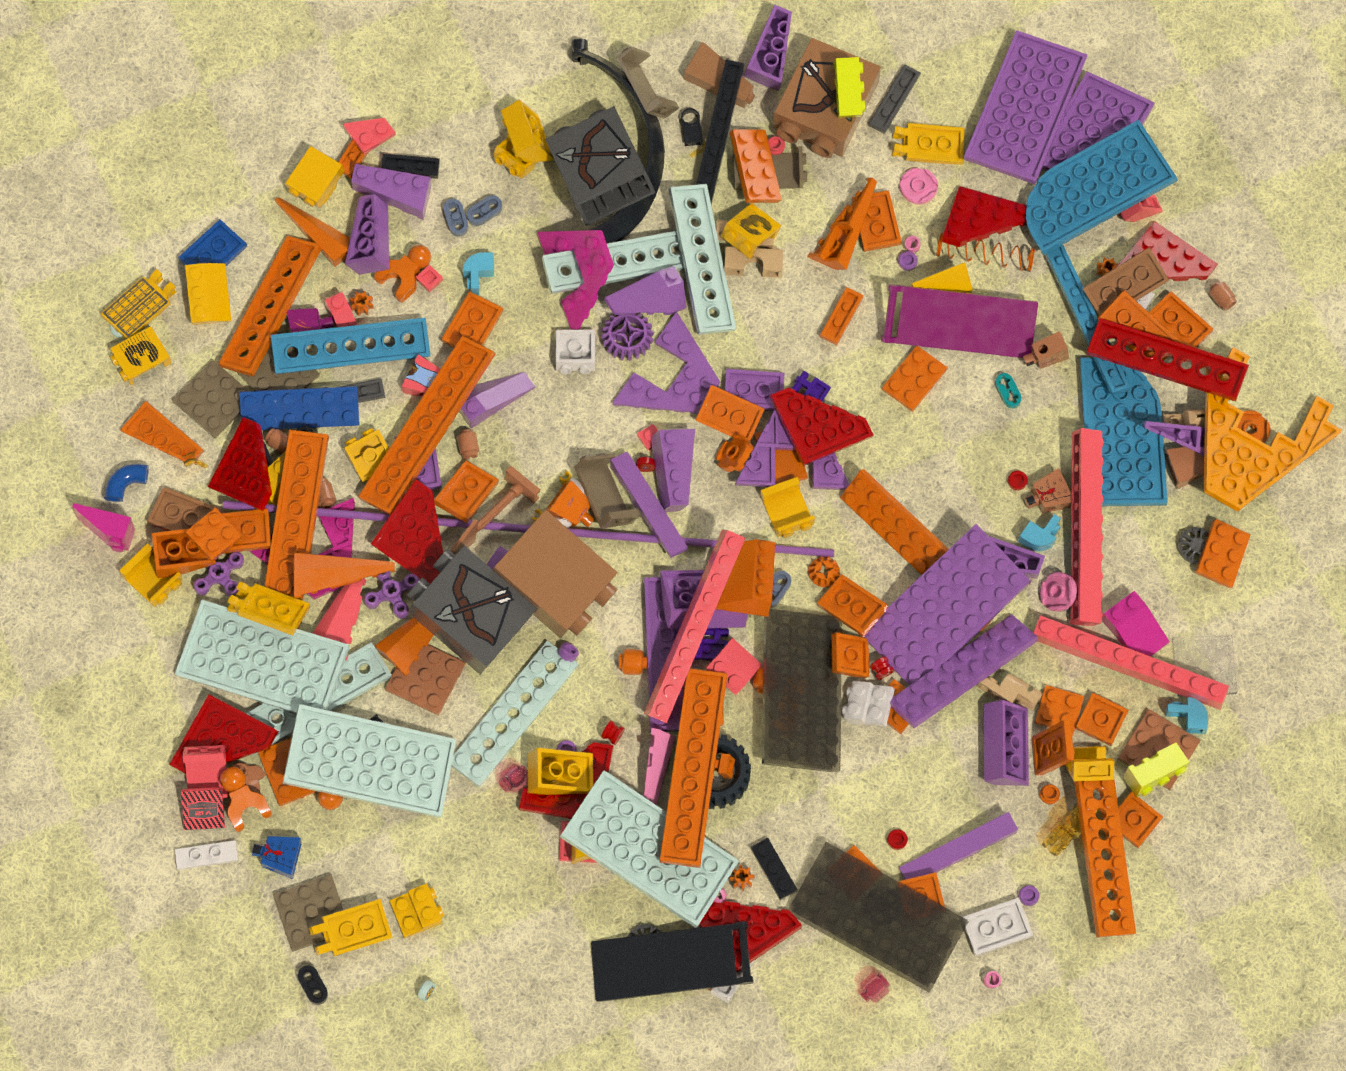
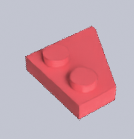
(369, 133)

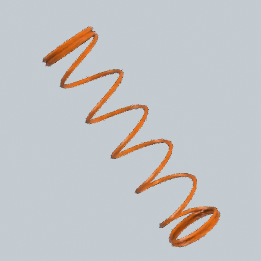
(1030, 257)

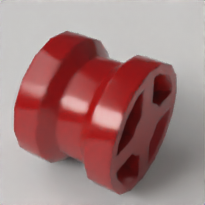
(882, 668)
(613, 732)

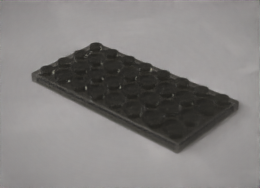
(800, 692)
(878, 917)

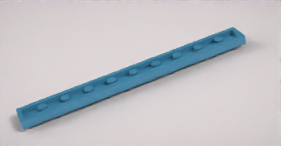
(1084, 315)

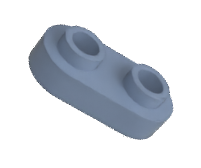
(482, 209)
(455, 218)
(780, 590)

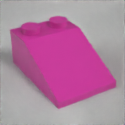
(110, 527)
(1135, 625)

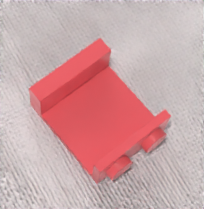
(205, 766)

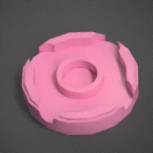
(918, 186)
(1058, 592)

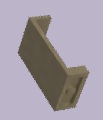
(654, 105)
(787, 168)
(603, 492)

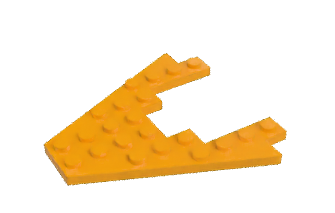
(1244, 467)

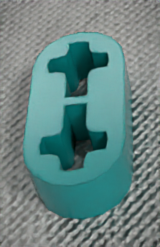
(1012, 388)

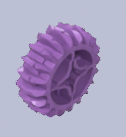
(620, 336)

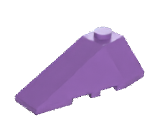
(657, 293)
(493, 396)

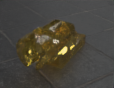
(1064, 831)

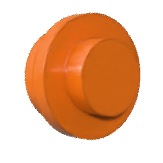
(1049, 794)

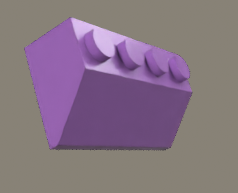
(1006, 744)

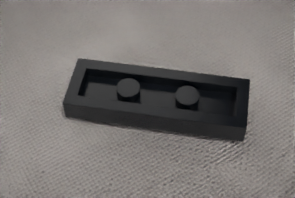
(412, 164)
(773, 869)

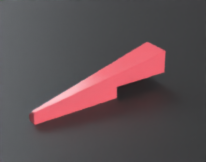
(342, 614)

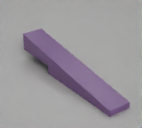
(647, 503)
(961, 847)

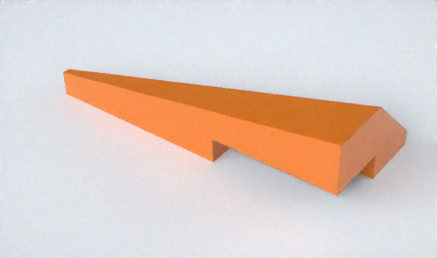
(332, 242)
(839, 244)
(323, 572)
(404, 645)

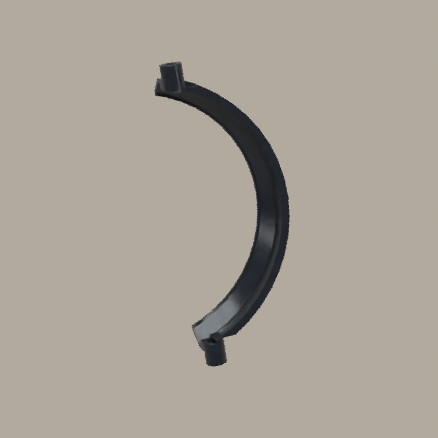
(629, 217)

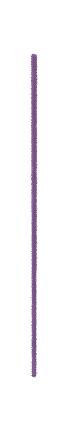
(523, 528)

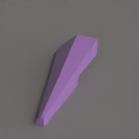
(1187, 436)

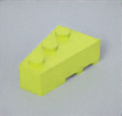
(849, 87)
(1156, 770)

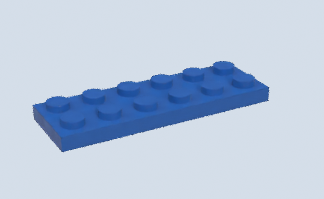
(301, 407)

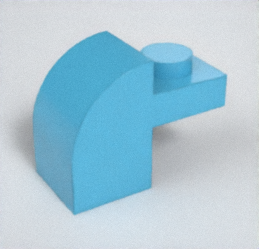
(478, 266)
(1040, 539)
(1194, 712)

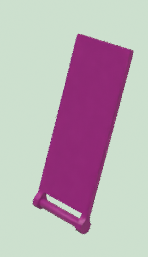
(961, 321)

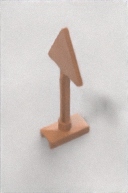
(520, 486)

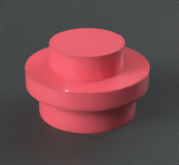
(776, 145)

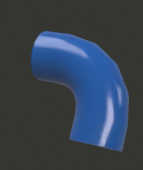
(122, 478)

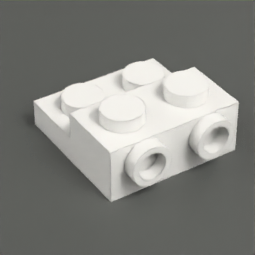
(575, 351)
(868, 704)

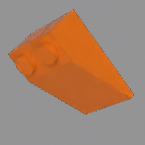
(177, 553)

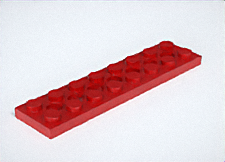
(1170, 371)

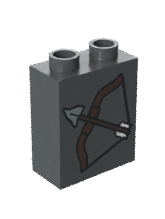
(600, 165)
(469, 608)

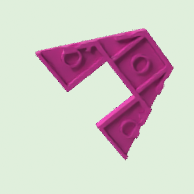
(593, 261)
(340, 535)

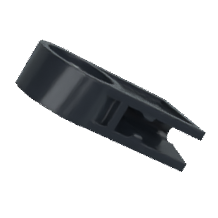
(691, 131)

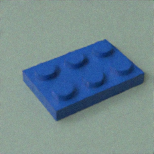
(215, 246)

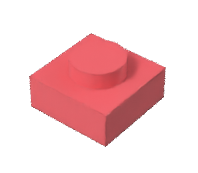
(429, 278)
(645, 436)

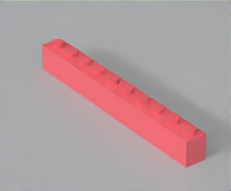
(1086, 526)
(694, 625)
(1130, 662)

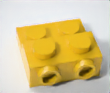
(504, 156)
(366, 452)
(417, 910)

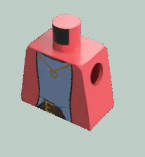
(420, 377)

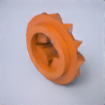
(819, 578)

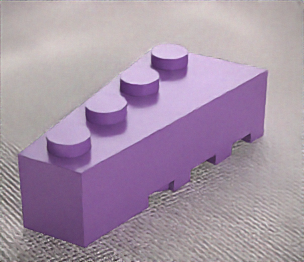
(769, 55)
(395, 188)
(369, 237)
(673, 466)
(1026, 560)

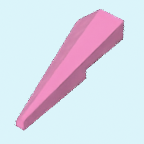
(659, 755)

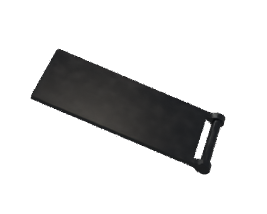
(669, 962)

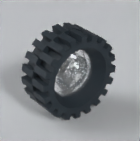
(732, 788)

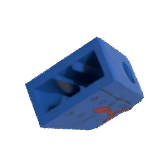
(279, 854)

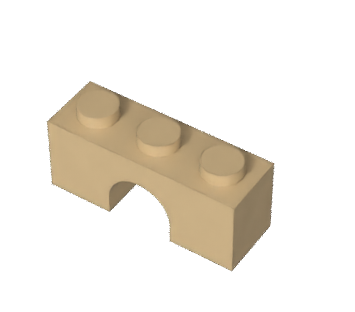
(769, 259)

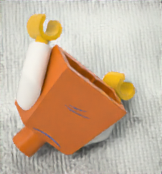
(569, 504)

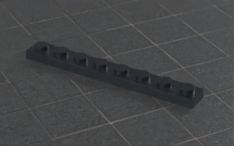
(720, 126)

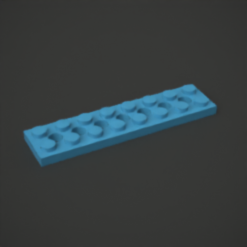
(343, 357)

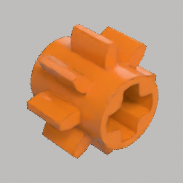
(1107, 263)
(358, 306)
(737, 881)

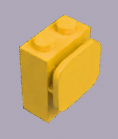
(314, 178)

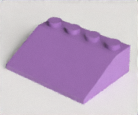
(677, 593)

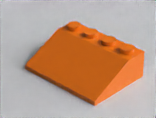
(751, 580)

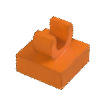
(725, 766)

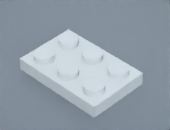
(997, 927)

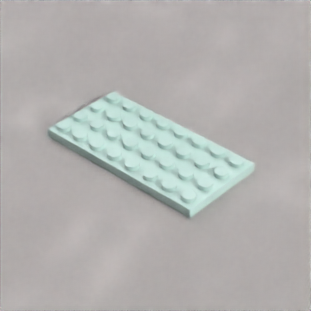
(260, 660)
(369, 761)
(627, 836)

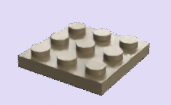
(267, 379)
(211, 399)
(303, 908)

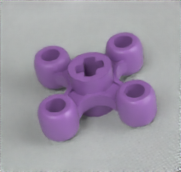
(224, 578)
(395, 597)

